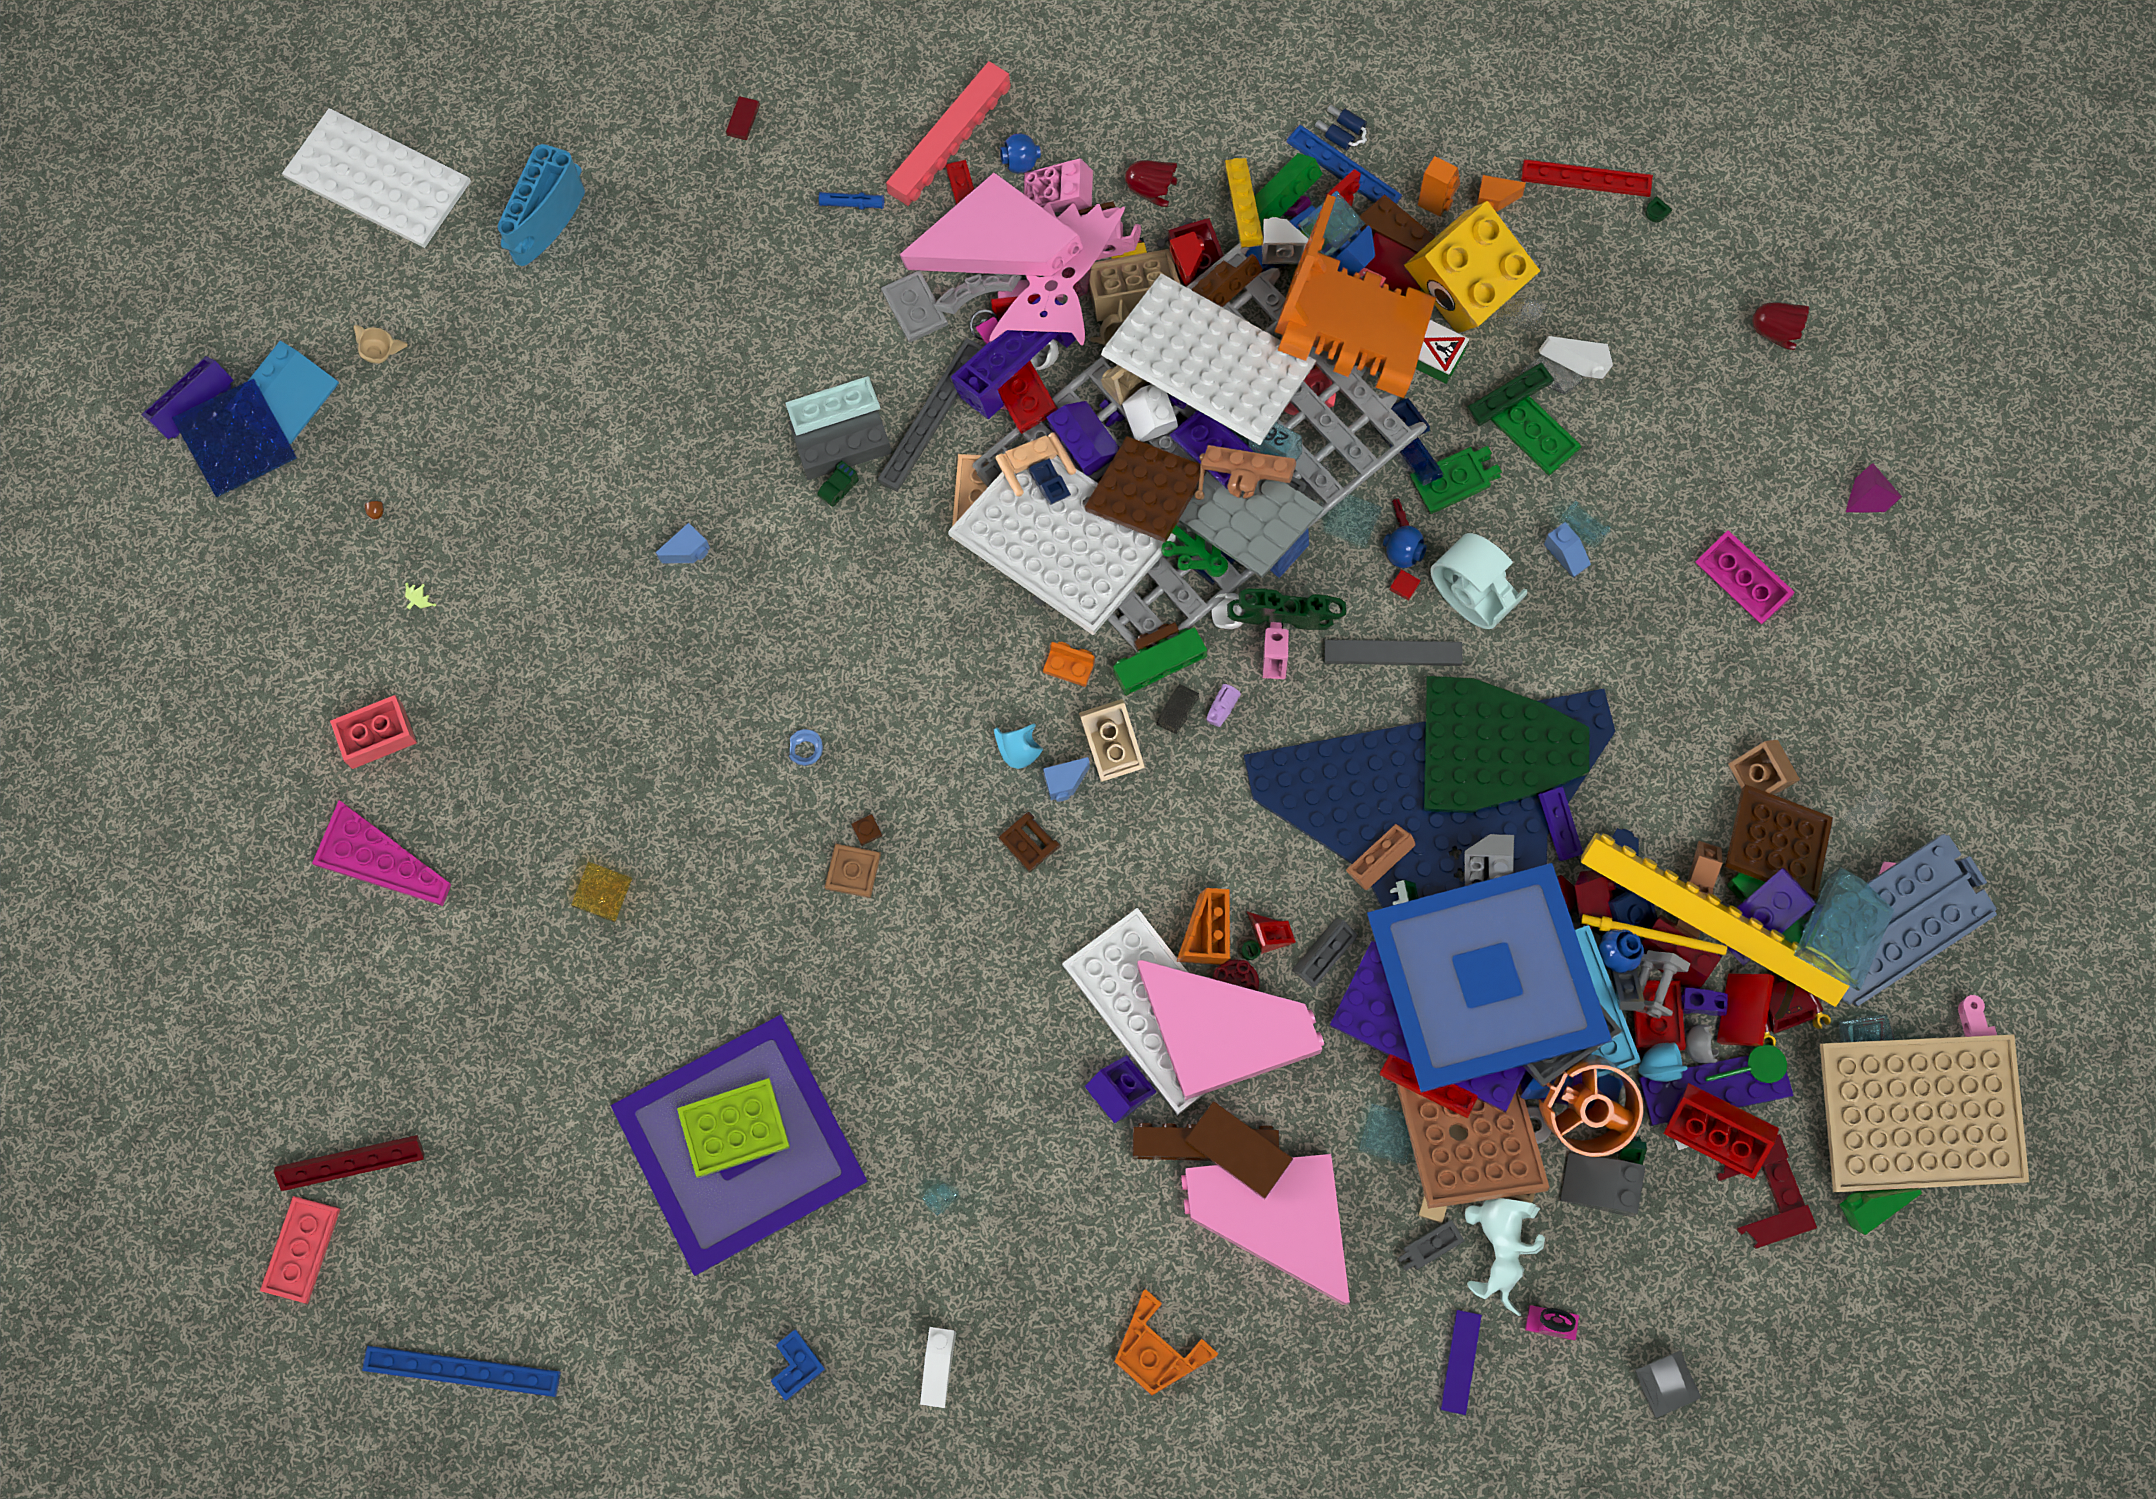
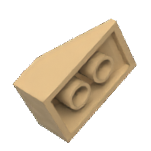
(1121, 383)
(1111, 740)

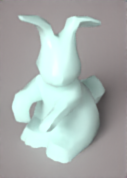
(1502, 1226)

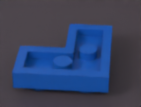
(802, 1369)

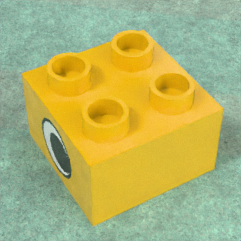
(1472, 267)

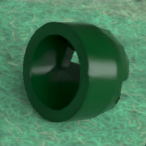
(1254, 950)

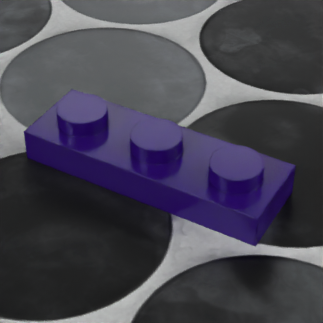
(1561, 823)

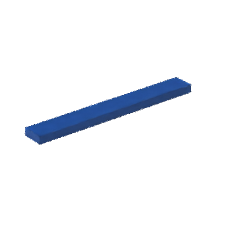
(461, 1371)

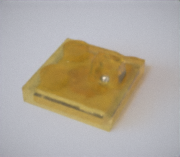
(601, 892)

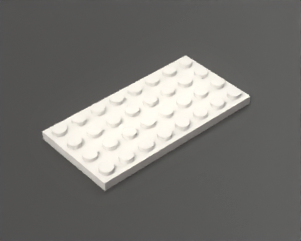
(376, 177)
(1112, 983)

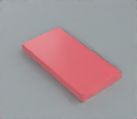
(300, 1250)

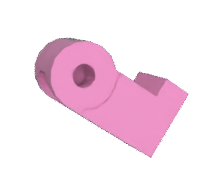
(1973, 1018)

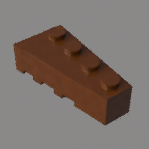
(1396, 224)

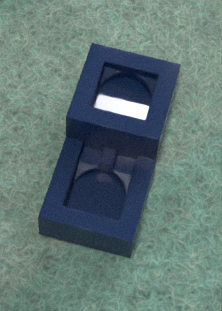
(1049, 482)

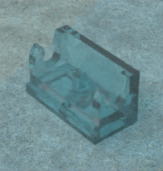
(1584, 525)

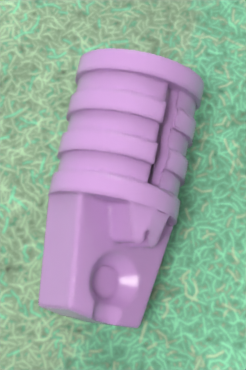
(1223, 705)

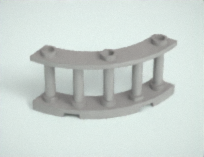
(1668, 962)

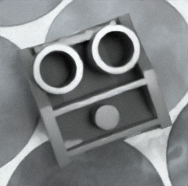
(1667, 1384)

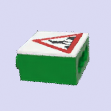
(1441, 352)

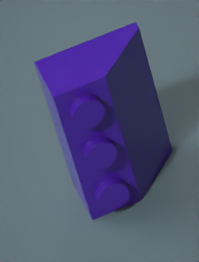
(1083, 436)

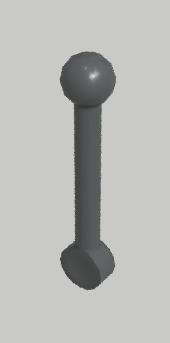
(1161, 242)

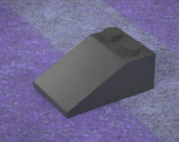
(1603, 1184)

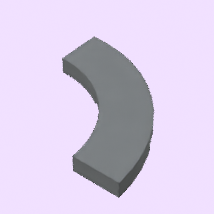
(973, 287)

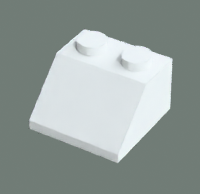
(1282, 242)
(1150, 413)

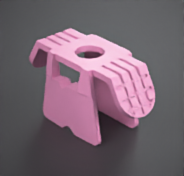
(1116, 241)

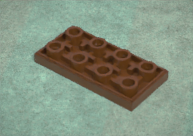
(1239, 1150)

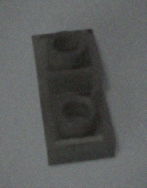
(1177, 709)

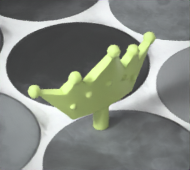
(416, 597)

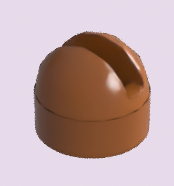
(374, 509)

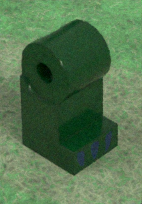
(838, 484)

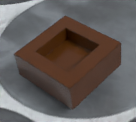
(866, 830)

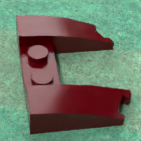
(1794, 1215)

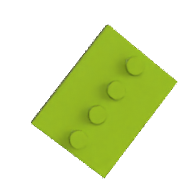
(733, 1128)

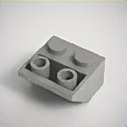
(1489, 859)

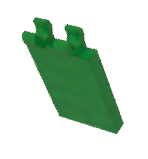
(1461, 479)

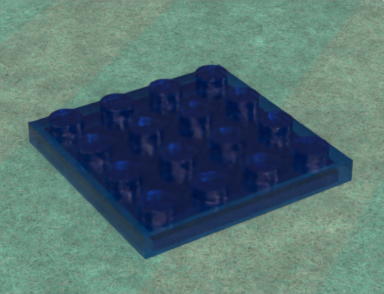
(234, 437)

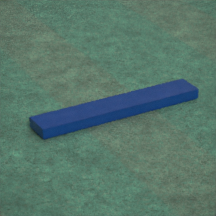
(1339, 164)

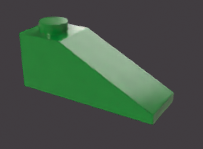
(1870, 1208)

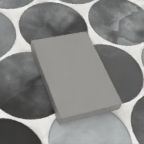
(914, 306)

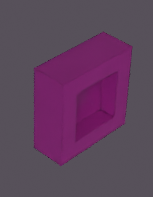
(1298, 207)

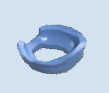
(802, 736)

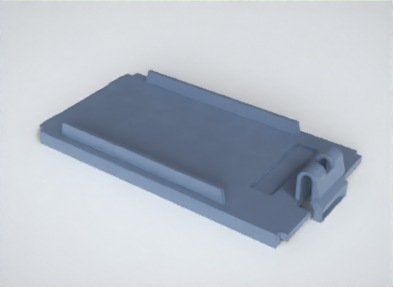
(1931, 912)

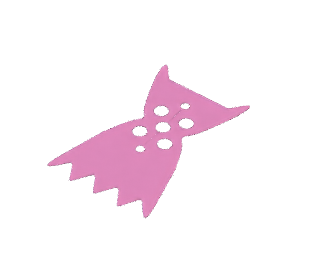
(1022, 316)

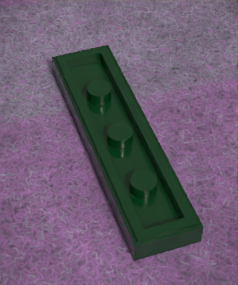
(1510, 394)

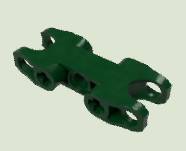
(1269, 606)

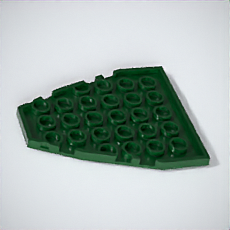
(1494, 746)

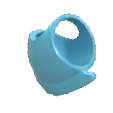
(1018, 746)
(1662, 1063)

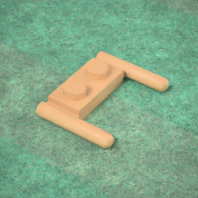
(1029, 454)

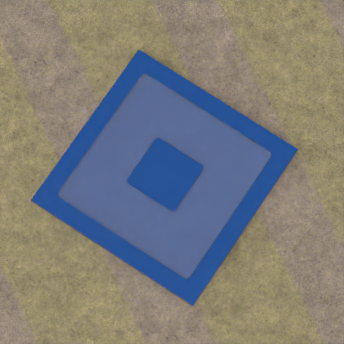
(1488, 977)

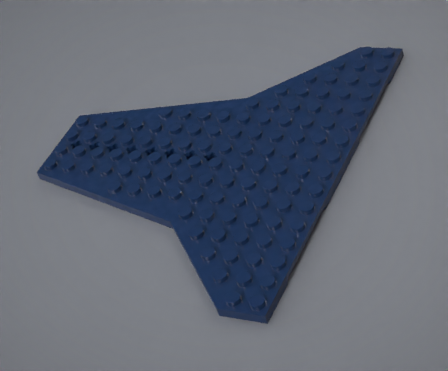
(1365, 783)

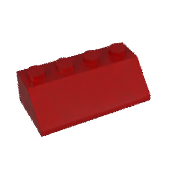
(1721, 1131)

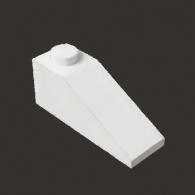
(1580, 356)
(937, 1367)

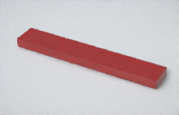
(1586, 178)

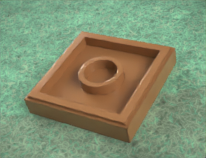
(852, 870)

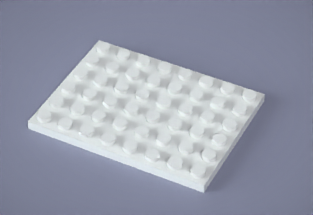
(1208, 358)
(1058, 549)

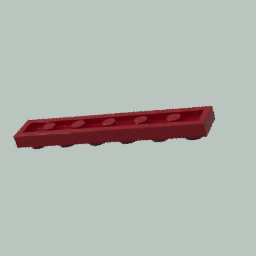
(349, 1163)

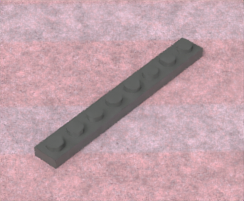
(926, 421)

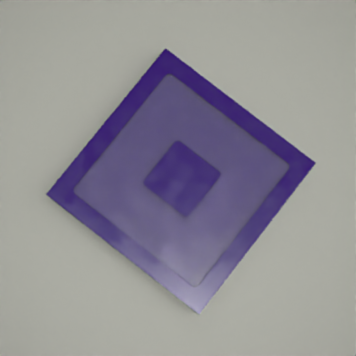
(752, 1200)

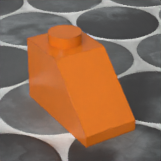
(1499, 191)

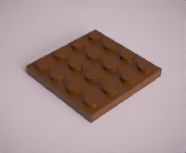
(1145, 489)
(1777, 835)

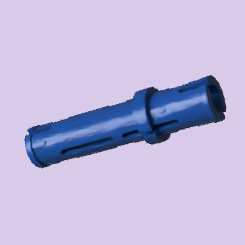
(851, 200)

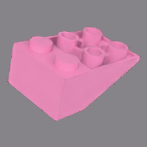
(1061, 185)

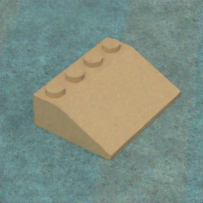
(1127, 280)

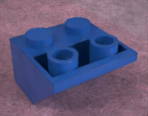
(1356, 253)

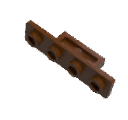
(1227, 281)

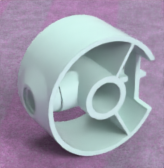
(1475, 582)

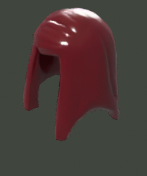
(1151, 179)
(1780, 322)

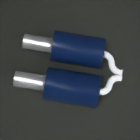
(1349, 121)

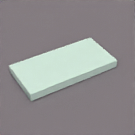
(832, 405)

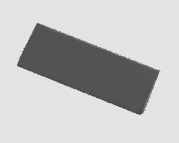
(1325, 952)

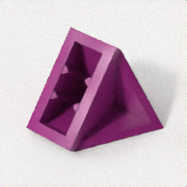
(1872, 492)

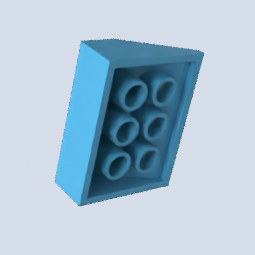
(293, 387)

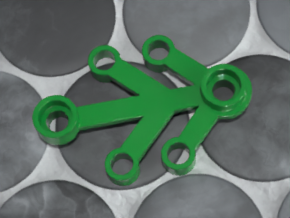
(1195, 548)

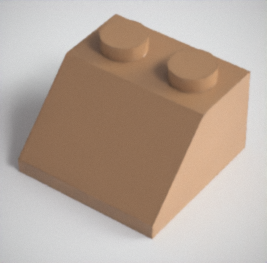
(1765, 768)

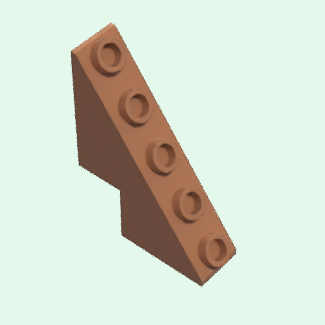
(1703, 874)

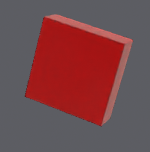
(1405, 585)

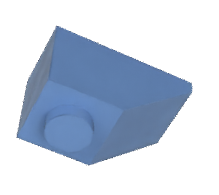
(684, 547)
(1567, 549)
(1065, 778)

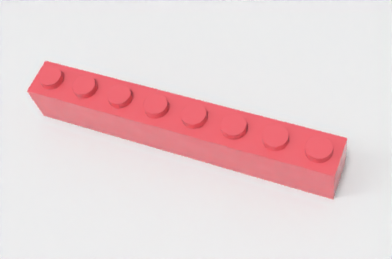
(948, 134)

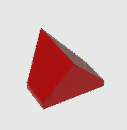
(1270, 933)

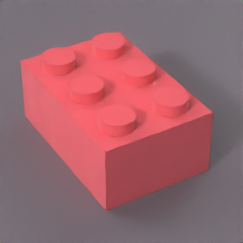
(373, 732)

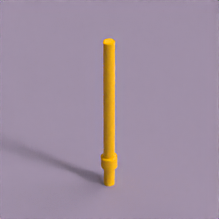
(1606, 924)

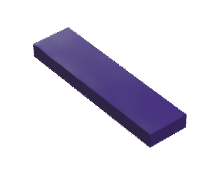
(1461, 1362)

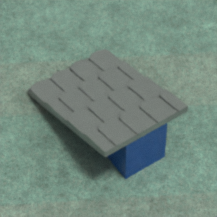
(1256, 531)

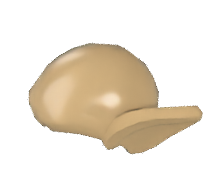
(1111, 324)
(376, 344)

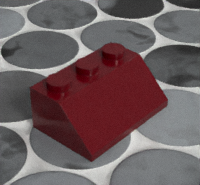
(1205, 231)
(1701, 962)

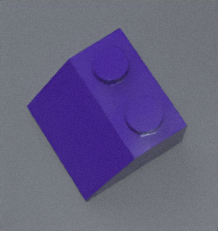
(1120, 1089)

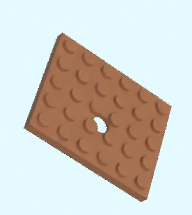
(1491, 1163)

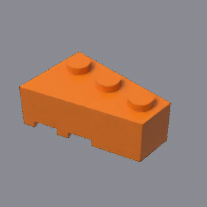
(1438, 186)
(1208, 930)

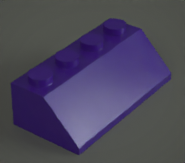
(195, 387)

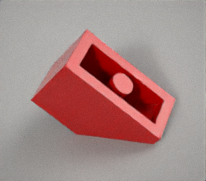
(1187, 255)

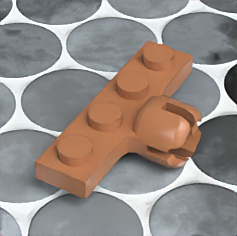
(1247, 468)

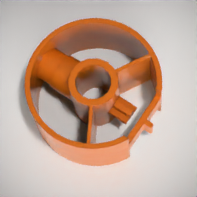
(1621, 1120)

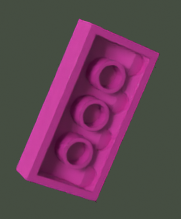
(1745, 577)

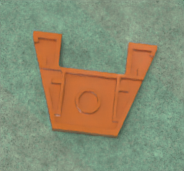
(1150, 1358)

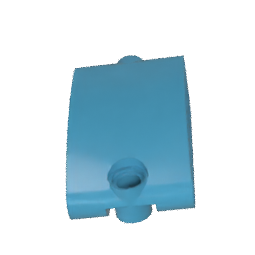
(546, 209)

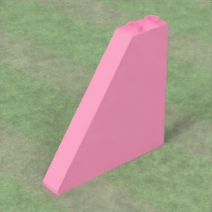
(994, 233)
(1225, 1030)
(1290, 1229)

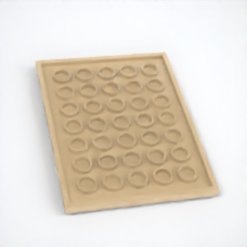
(1924, 1113)

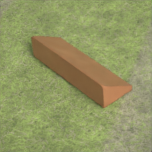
(1381, 856)

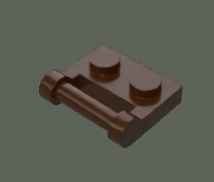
(1023, 847)

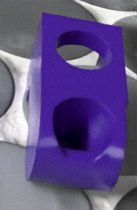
(1704, 1002)

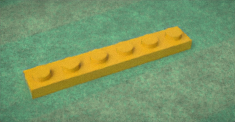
(1243, 202)

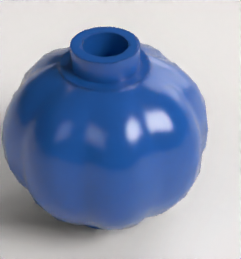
(1020, 153)
(1404, 545)
(1621, 950)

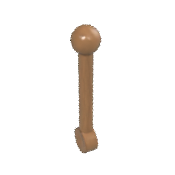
(1199, 494)

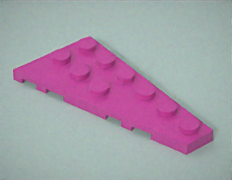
(367, 854)

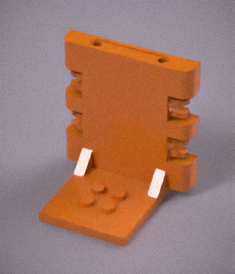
(1352, 317)

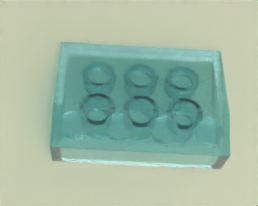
(1845, 929)

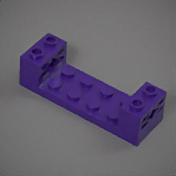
(998, 361)

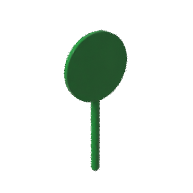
(1764, 1063)

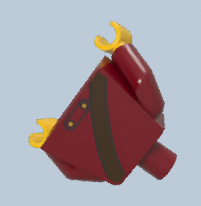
(1790, 1007)

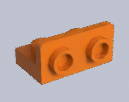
(1069, 663)

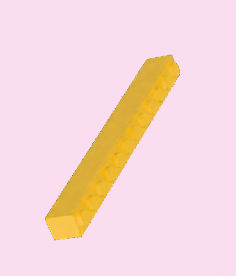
(1709, 915)

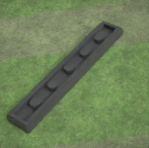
(1393, 652)

